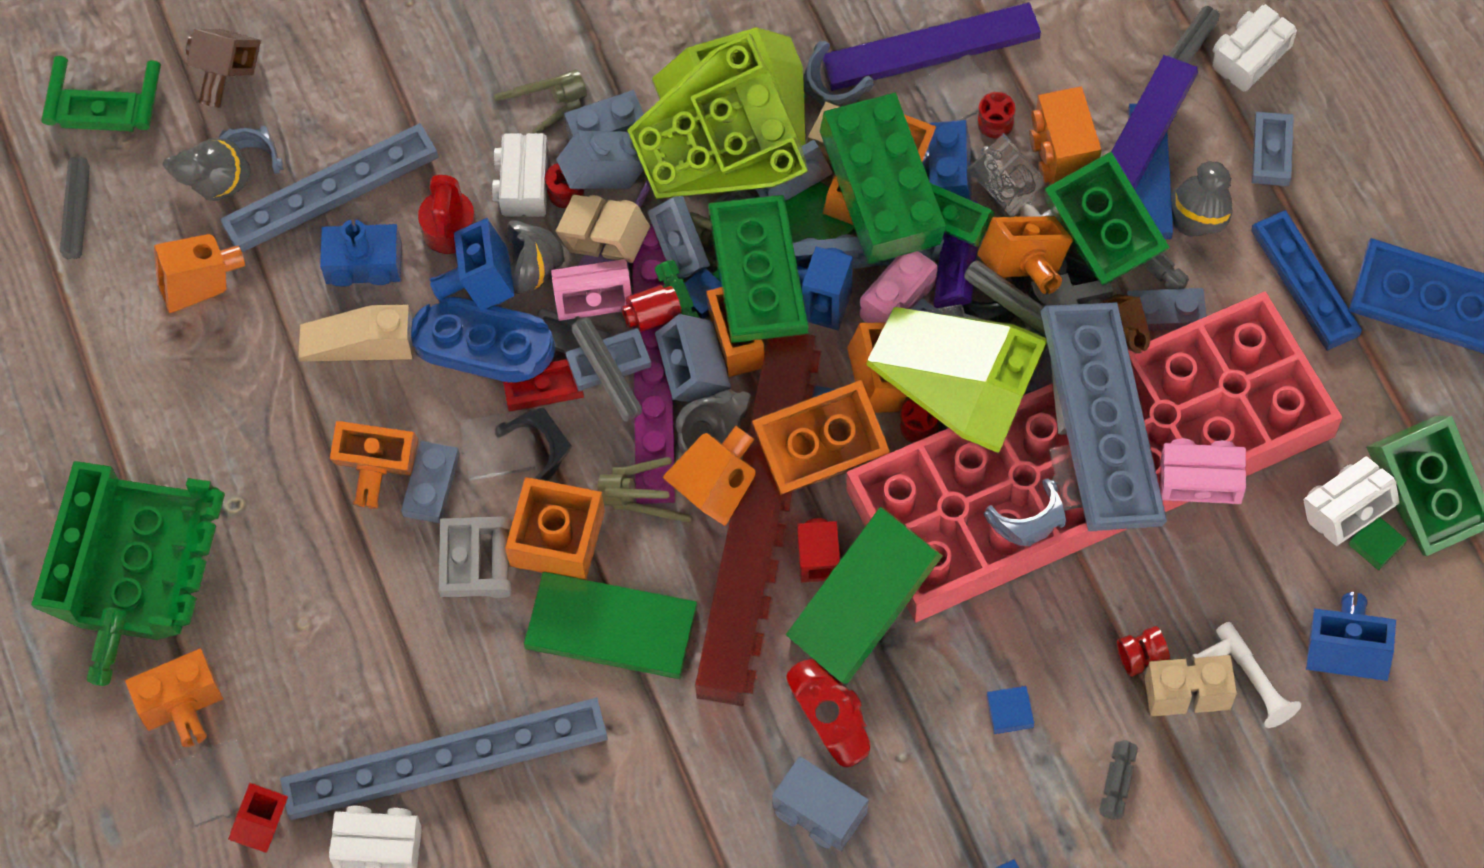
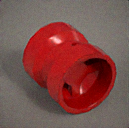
(1140, 650)

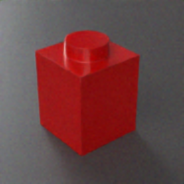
(817, 549)
(258, 817)

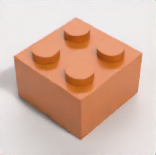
(1063, 134)
(555, 528)

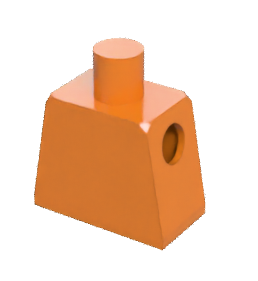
(193, 269)
(714, 474)

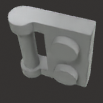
(462, 557)

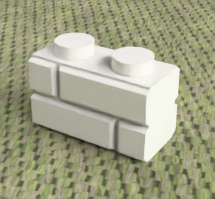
(1253, 47)
(522, 175)
(1351, 500)
(375, 839)

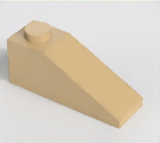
(359, 334)

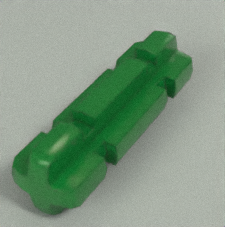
(668, 272)
(106, 646)

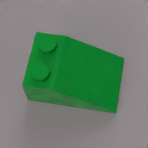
(1105, 219)
(1434, 483)

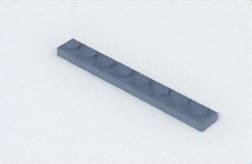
(443, 759)

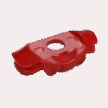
(846, 735)

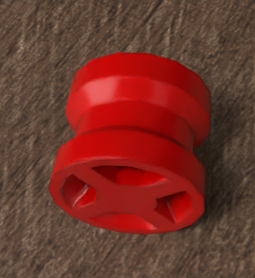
(996, 105)
(559, 192)
(913, 412)

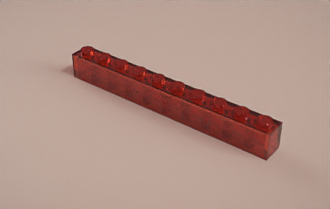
(753, 535)

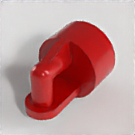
(444, 213)

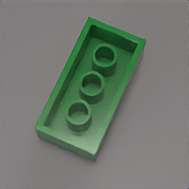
(882, 178)

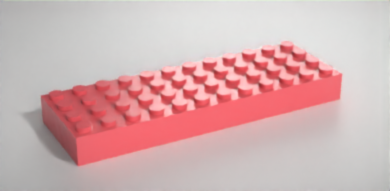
(1207, 382)

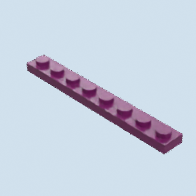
(651, 388)

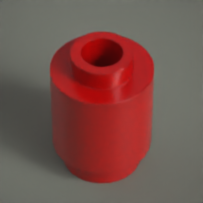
(651, 308)

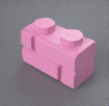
(900, 286)
(591, 289)
(1203, 472)

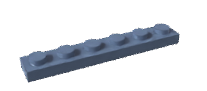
(329, 188)

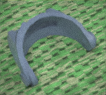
(815, 88)
(256, 139)
(1033, 529)

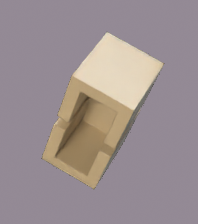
(594, 221)
(1172, 681)

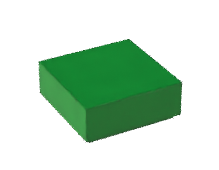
(1377, 542)

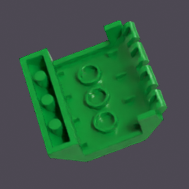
(127, 551)

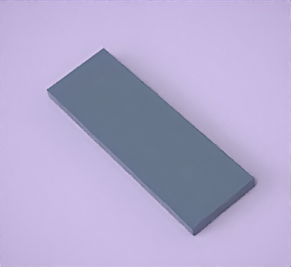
(1103, 417)

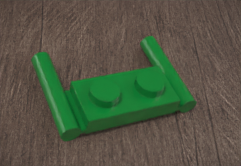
(99, 108)

